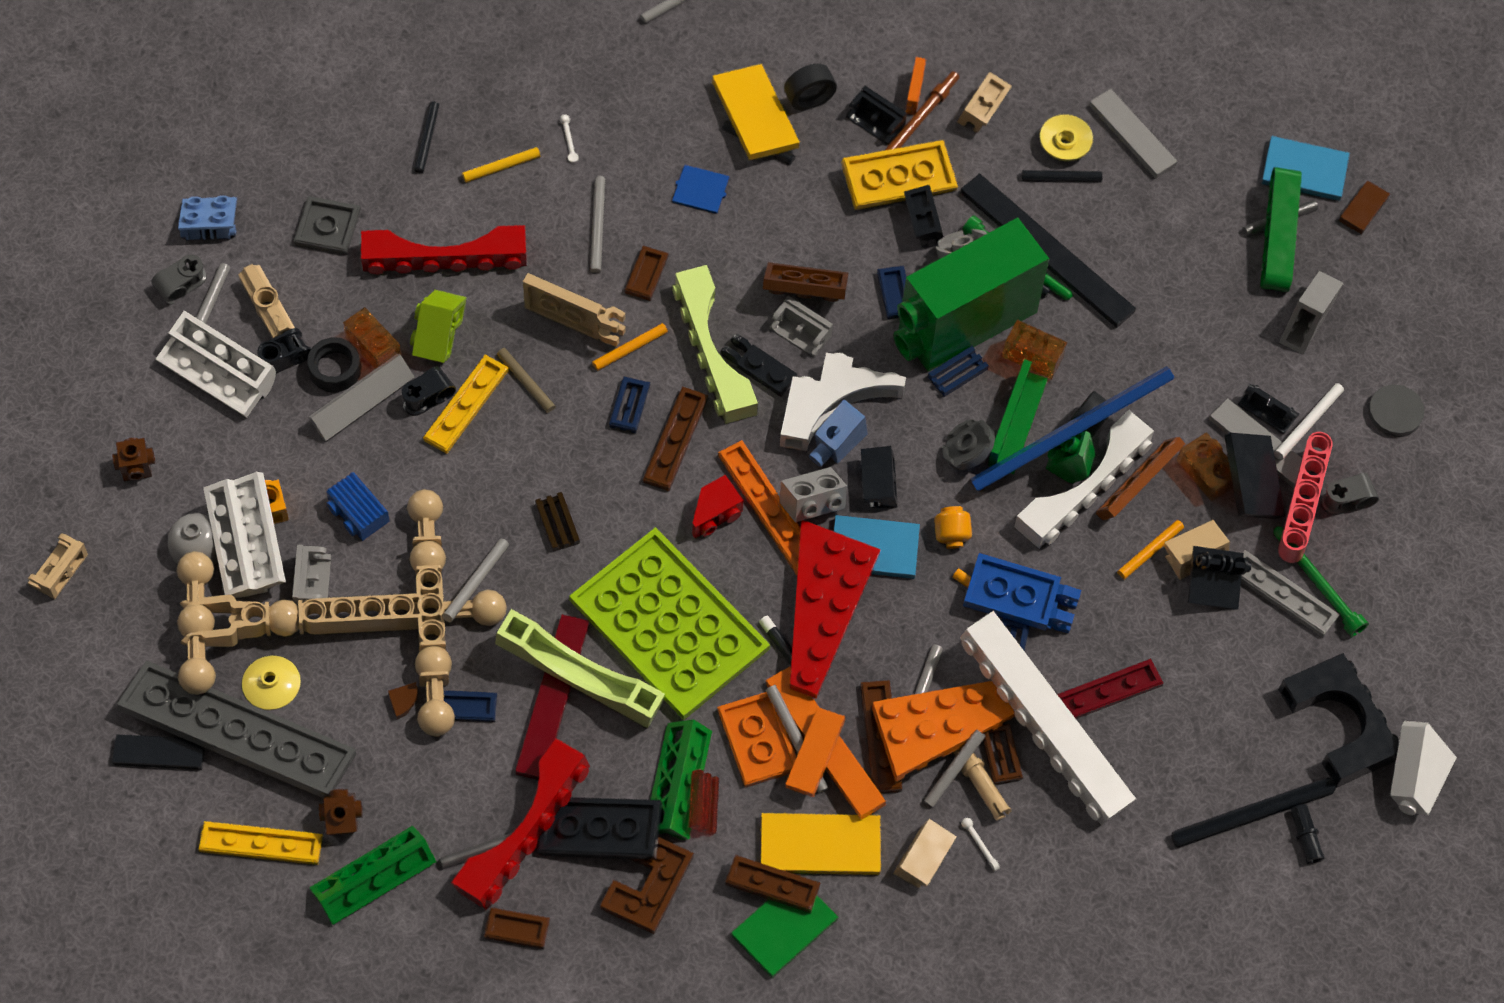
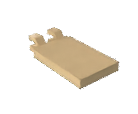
(572, 310)

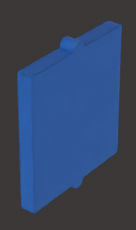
(700, 189)

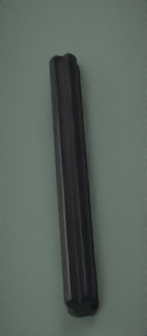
(1252, 812)

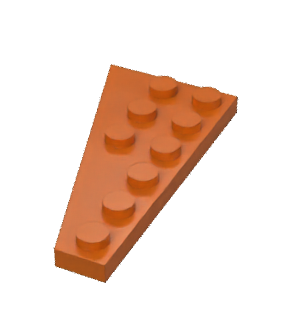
(936, 723)

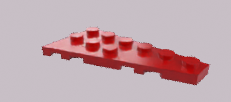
(828, 590)

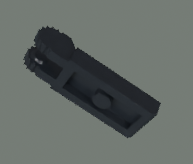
(759, 365)

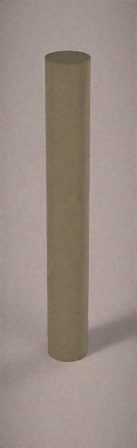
(526, 380)

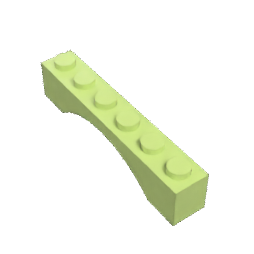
(733, 391)
(617, 691)

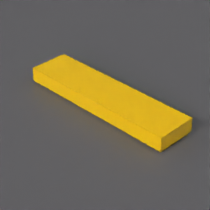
(466, 404)
(260, 843)

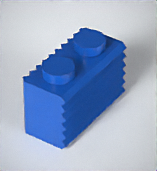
(356, 506)

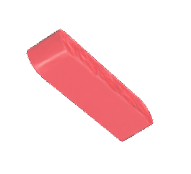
(1305, 508)

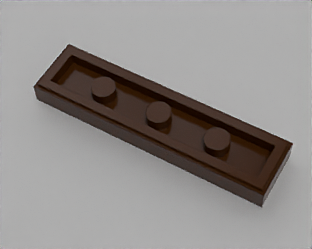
(675, 438)
(879, 764)

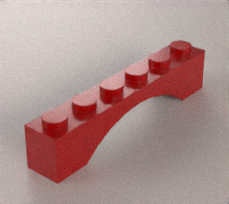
(388, 252)
(487, 873)

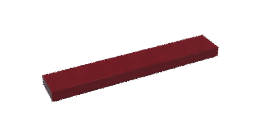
(550, 702)

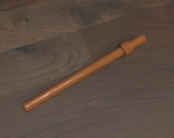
(938, 95)

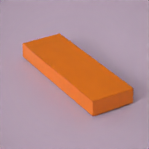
(815, 752)

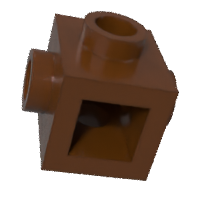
(133, 459)
(337, 822)

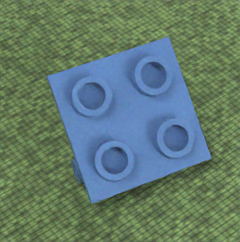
(208, 214)

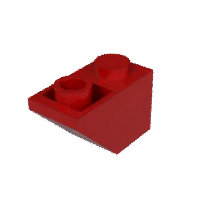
(715, 505)

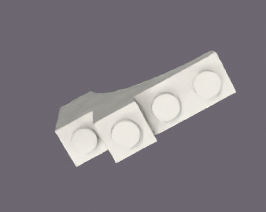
(814, 401)

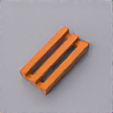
(915, 86)

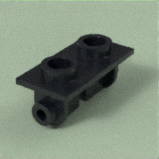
(1268, 408)

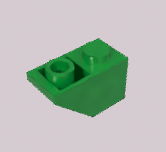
(1072, 458)

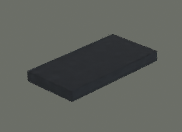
(604, 829)

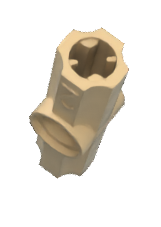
(261, 291)

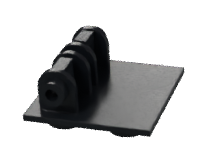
(1216, 577)

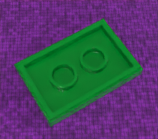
(780, 933)

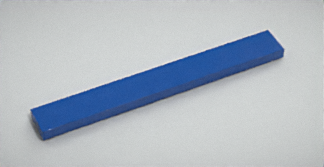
(1072, 428)

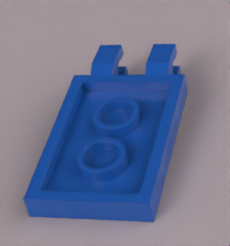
(1020, 594)

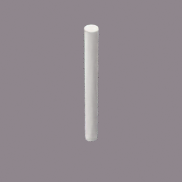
(1308, 421)

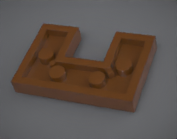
(649, 906)

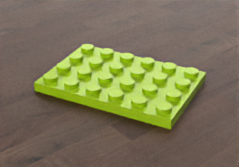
(669, 623)

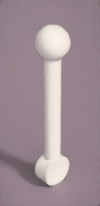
(572, 157)
(967, 823)

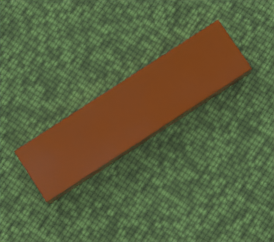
(1140, 478)

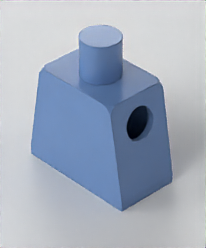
(839, 434)

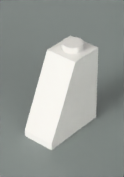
(1420, 768)

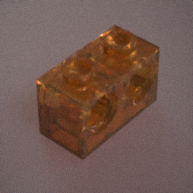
(370, 338)
(1035, 346)
(1203, 469)

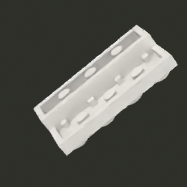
(216, 364)
(244, 535)

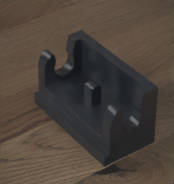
(877, 115)
(923, 214)
(879, 477)

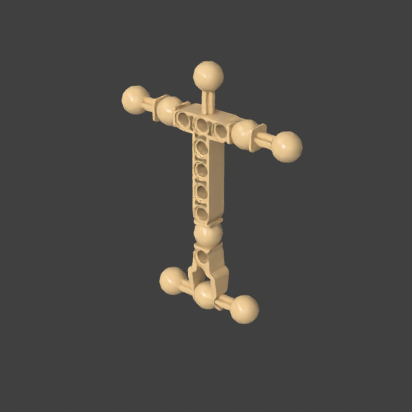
(287, 617)

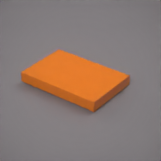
(757, 739)

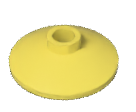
(1066, 128)
(271, 694)

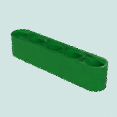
(1281, 229)

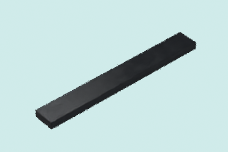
(1061, 260)

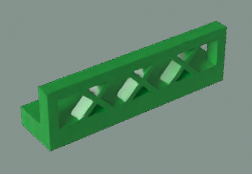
(1018, 414)
(691, 755)
(374, 876)

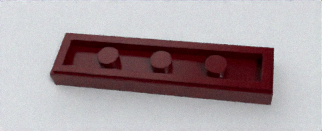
(1111, 689)

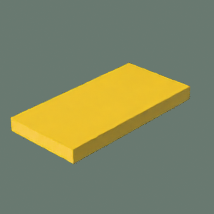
(755, 112)
(886, 174)
(821, 843)

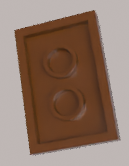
(805, 281)

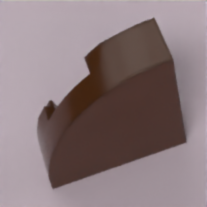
(403, 699)

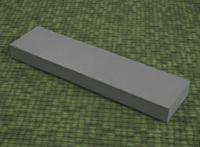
(1133, 133)
(361, 397)
(1233, 419)
(1288, 596)

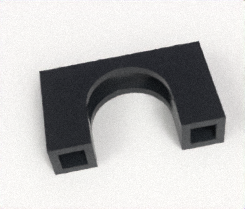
(1338, 681)

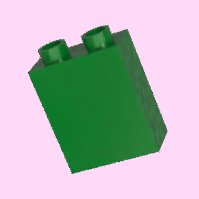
(971, 295)

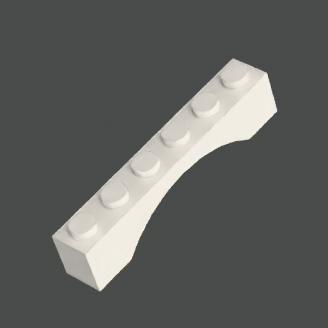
(1047, 515)

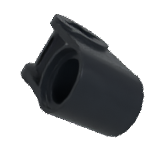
(285, 350)
(427, 390)

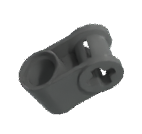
(179, 279)
(1349, 494)

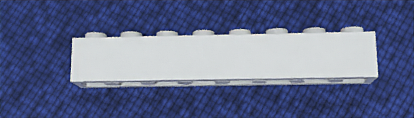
(1046, 718)

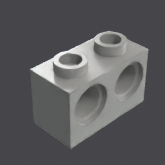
(813, 494)

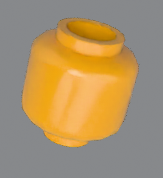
(953, 527)

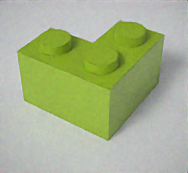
(436, 326)

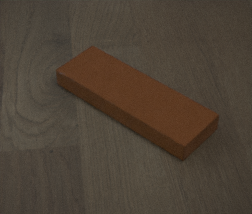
(773, 883)

